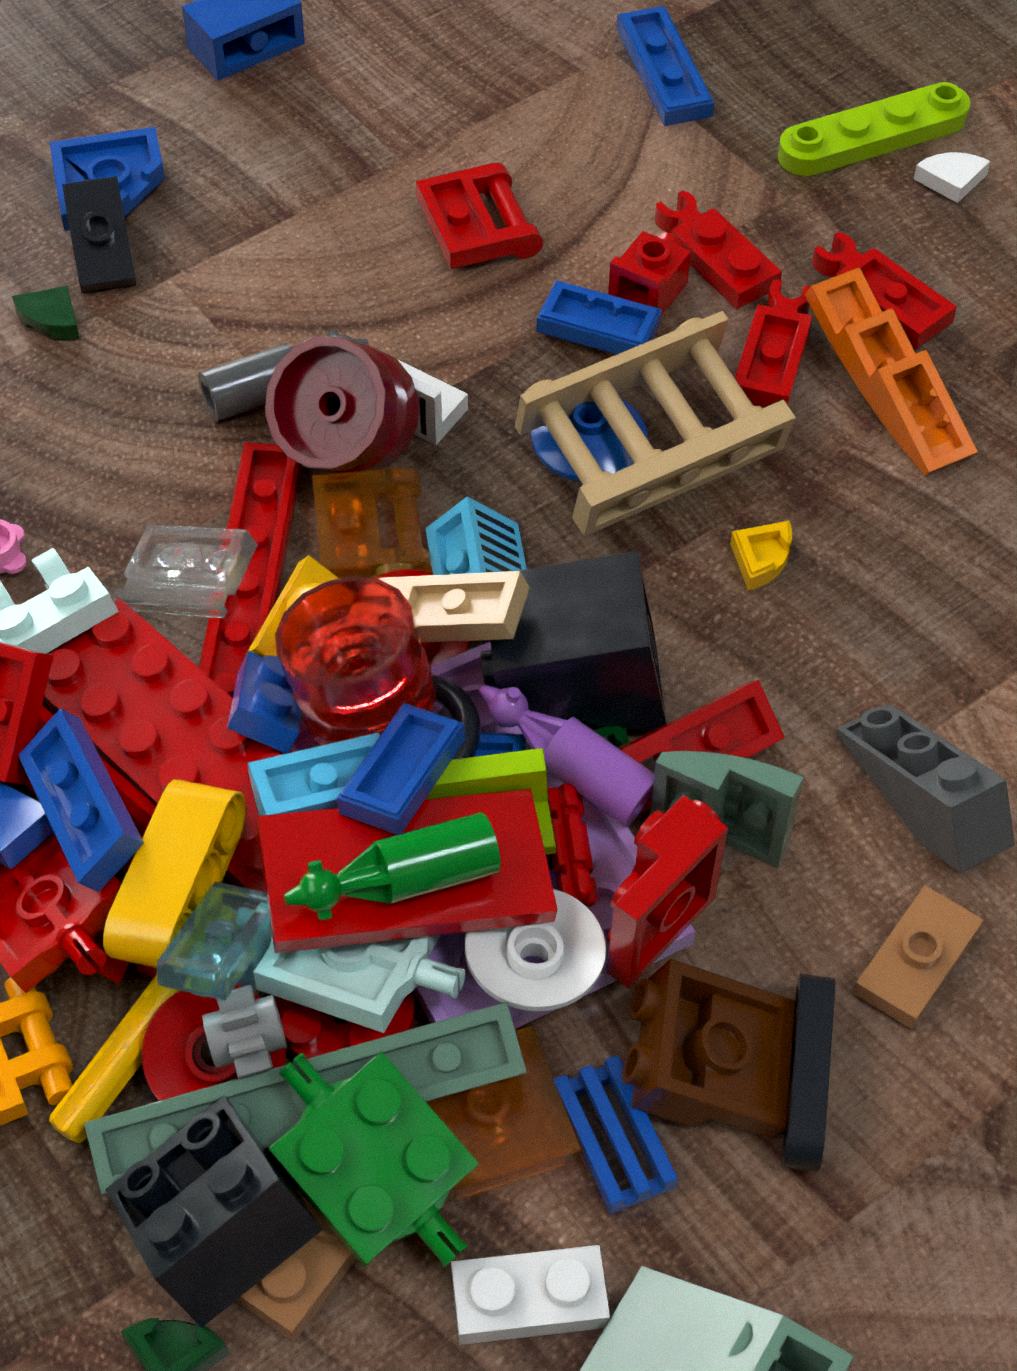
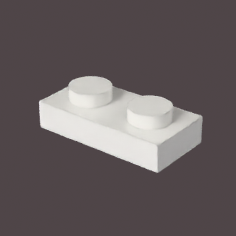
(529, 1294)

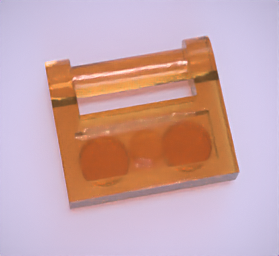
(350, 522)

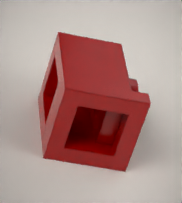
(653, 262)

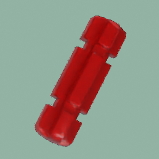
(572, 844)

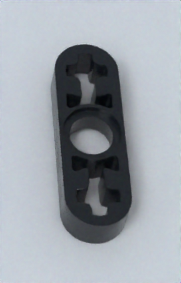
(809, 1073)

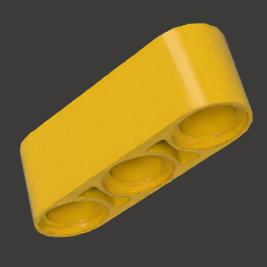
(170, 874)

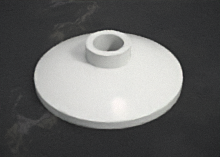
(569, 946)

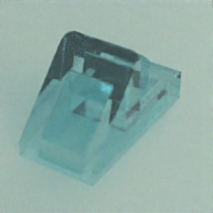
(218, 943)

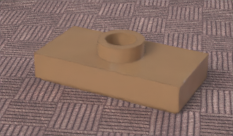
(918, 957)

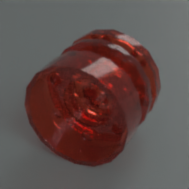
(353, 657)

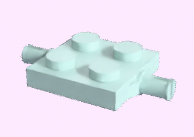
(357, 980)

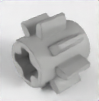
(244, 1032)

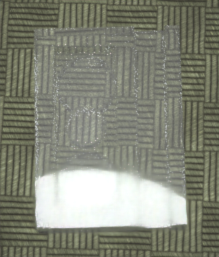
(186, 570)

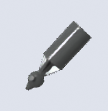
(243, 382)

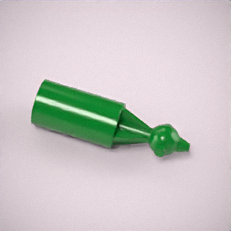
(405, 866)

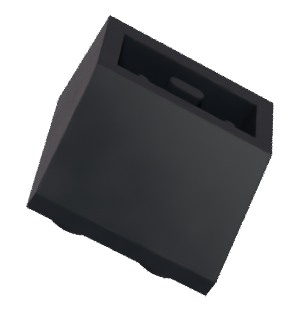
(212, 1212)

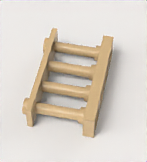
(654, 474)

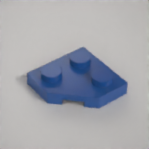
(129, 155)

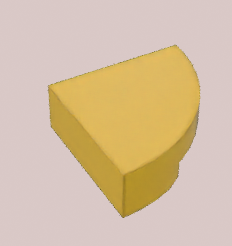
(762, 552)

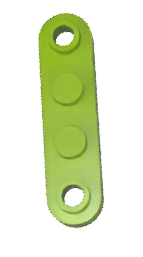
(873, 129)

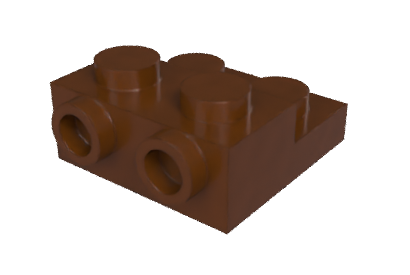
(710, 1050)

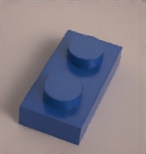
(264, 704)

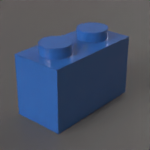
(241, 32)

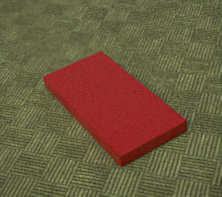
(513, 897)

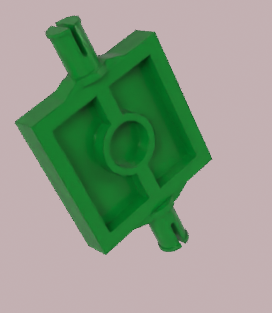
(373, 1159)

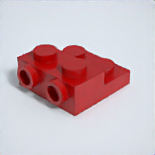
(668, 886)

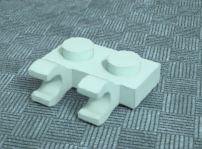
(59, 613)

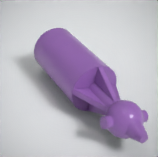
(577, 755)

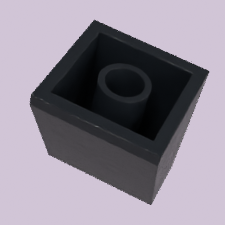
(584, 645)

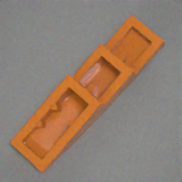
(889, 374)

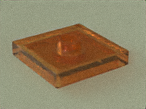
(510, 1125)

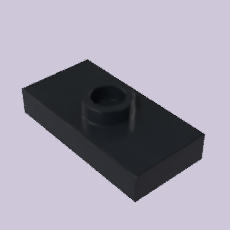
(99, 234)

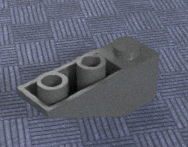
(934, 787)

